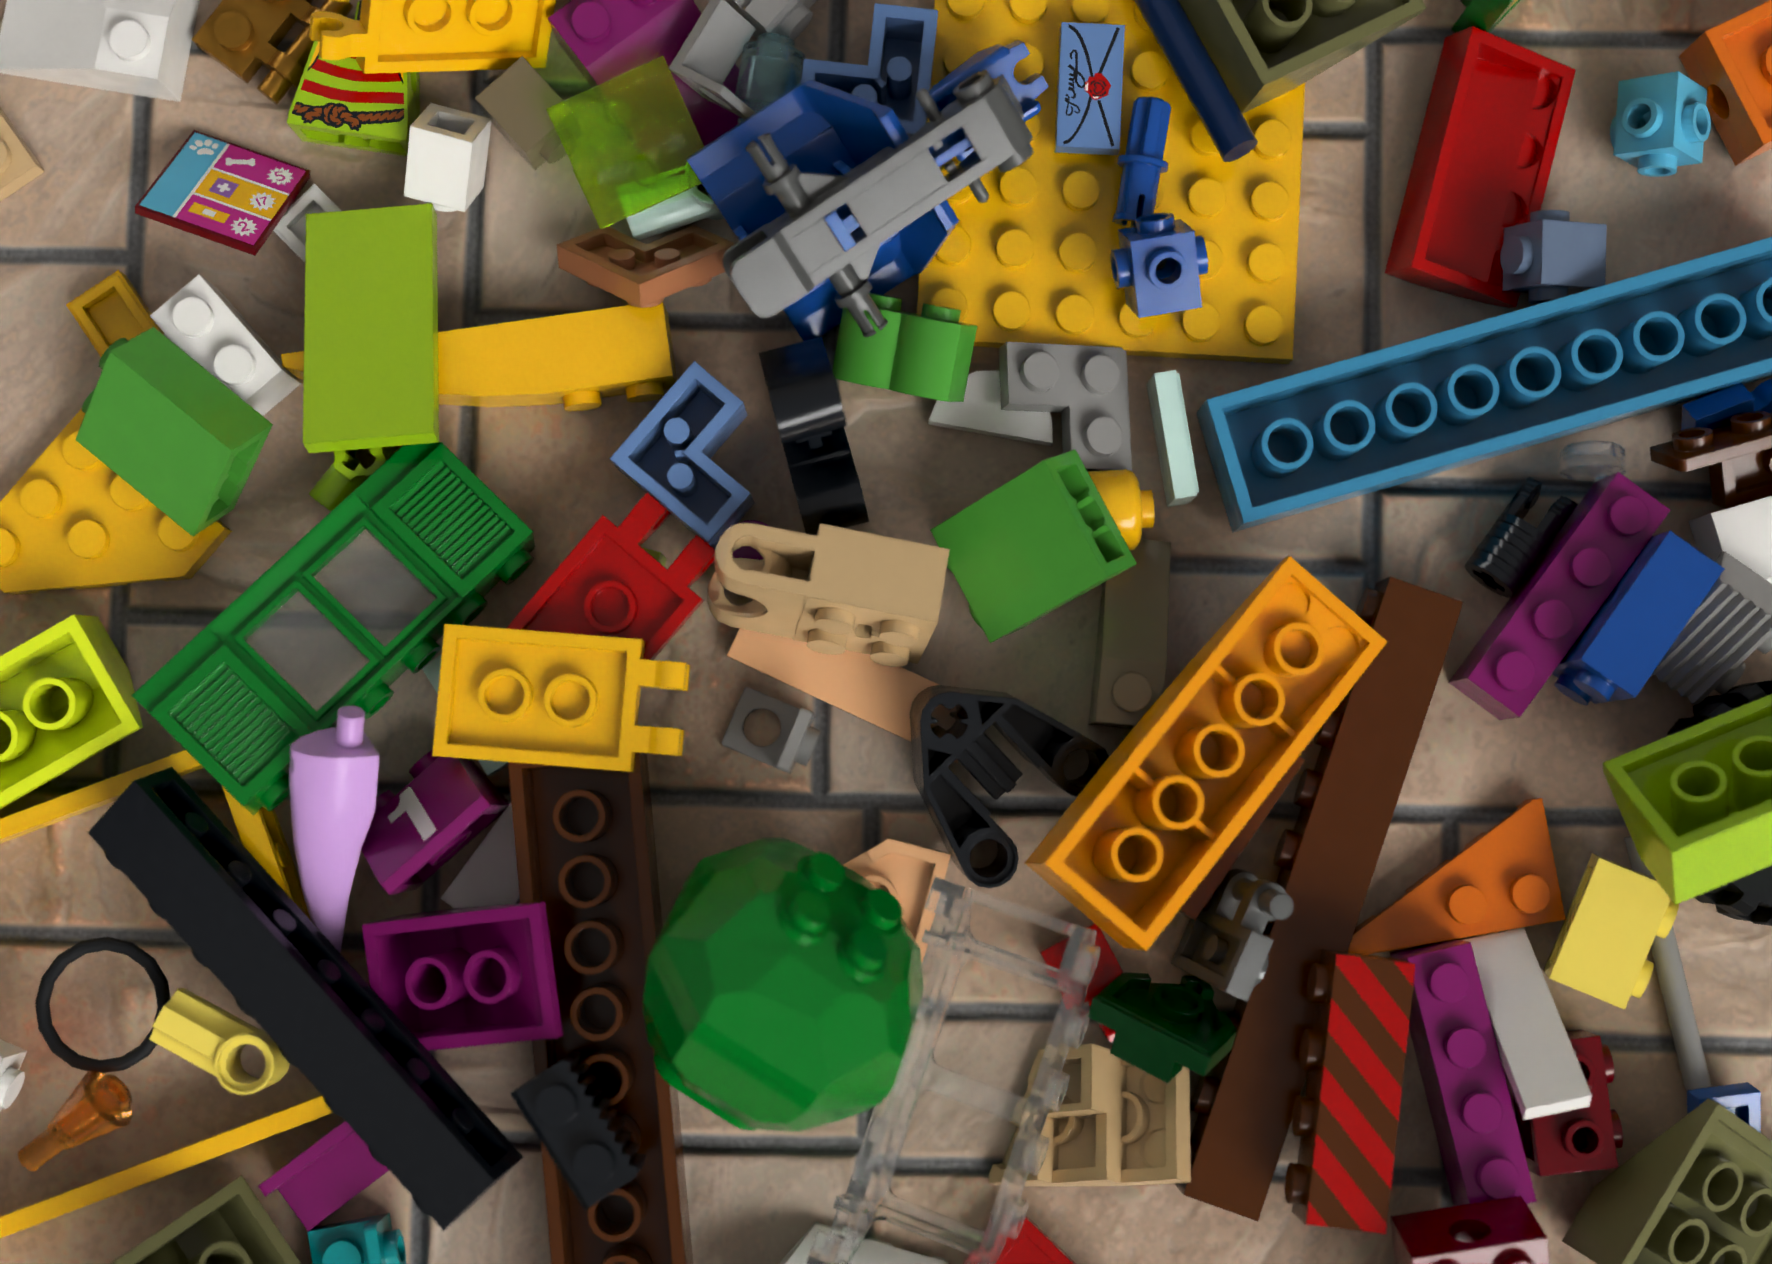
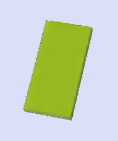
(371, 329)

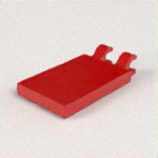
(618, 587)

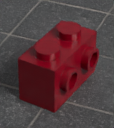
(1579, 1137)

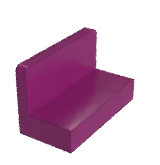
(325, 1175)

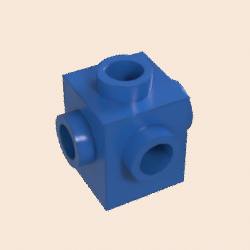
(1159, 265)

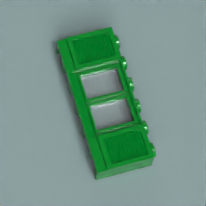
(338, 619)

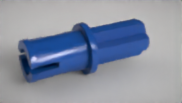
(1142, 159)

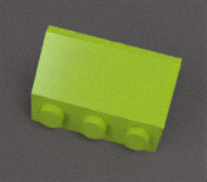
(1701, 800)

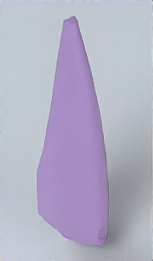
(331, 811)

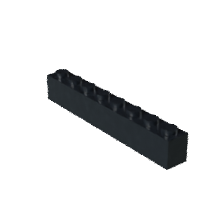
(304, 995)

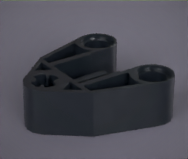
(814, 435)
(952, 806)

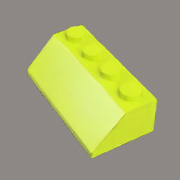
(61, 703)

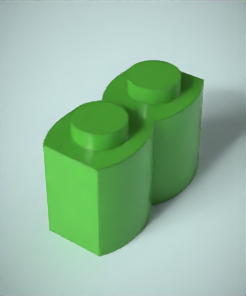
(911, 354)

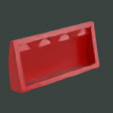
(1478, 164)

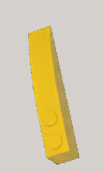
(553, 360)

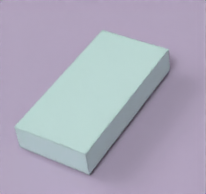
(1172, 438)

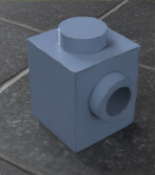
(1553, 256)

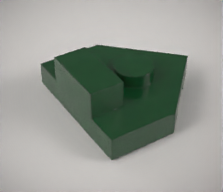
(1164, 1024)

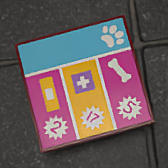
(223, 192)

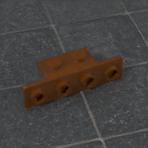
(1736, 457)

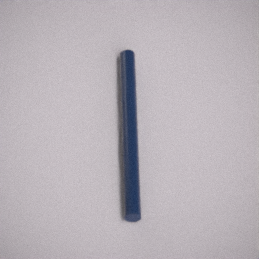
(1199, 77)

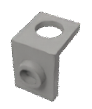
(711, 54)
(795, 740)

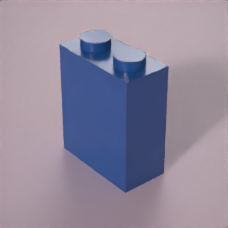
(1637, 622)

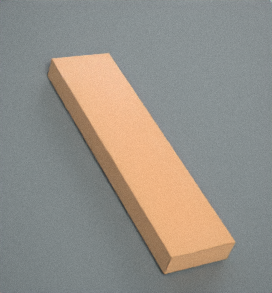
(843, 680)

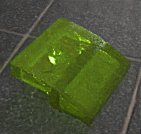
(629, 141)

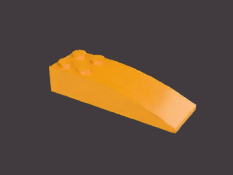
(1206, 756)

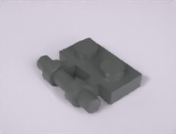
(1227, 938)

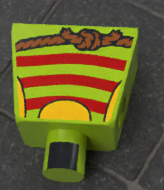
(354, 109)

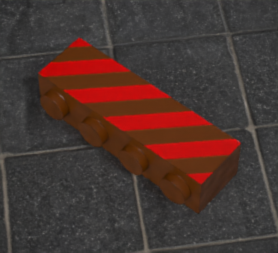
(1351, 1091)

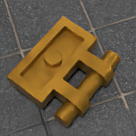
(246, 34)

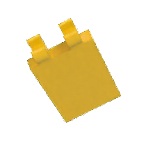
(437, 34)
(549, 698)

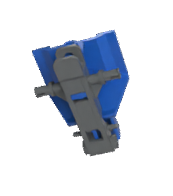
(842, 198)

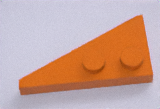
(1489, 887)

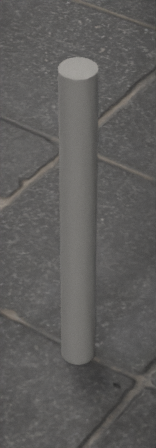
(1676, 998)

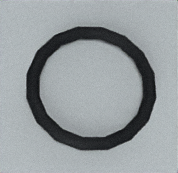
(45, 991)

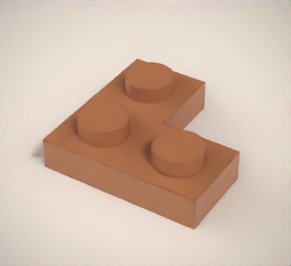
(642, 271)

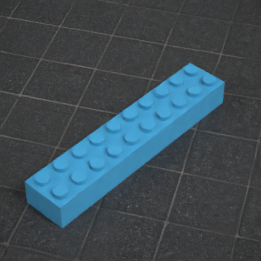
(1492, 386)

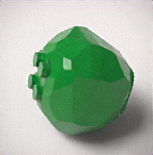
(781, 988)

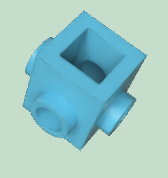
(1660, 123)

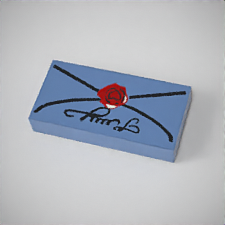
(1089, 88)

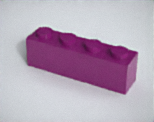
(1559, 596)
(1464, 1076)

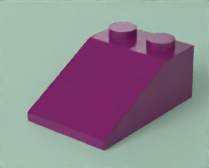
(621, 35)
(467, 974)

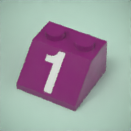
(429, 821)

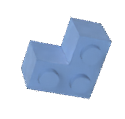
(897, 63)
(674, 450)

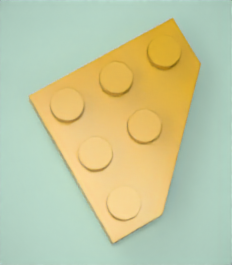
(88, 528)

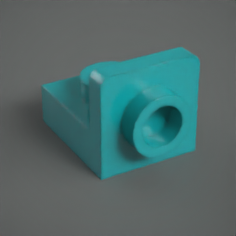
(358, 1242)

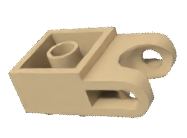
(832, 589)

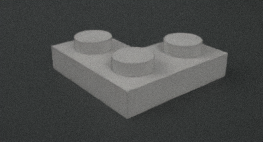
(1083, 386)

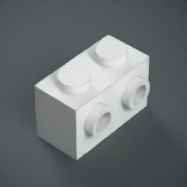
(224, 344)

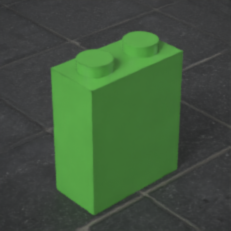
(171, 430)
(1033, 545)

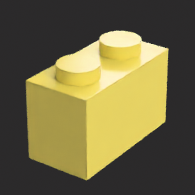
(1611, 932)

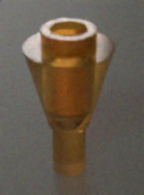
(92, 1110)

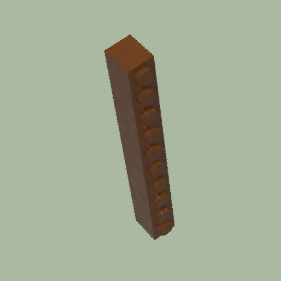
(1327, 874)

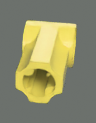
(215, 1042)

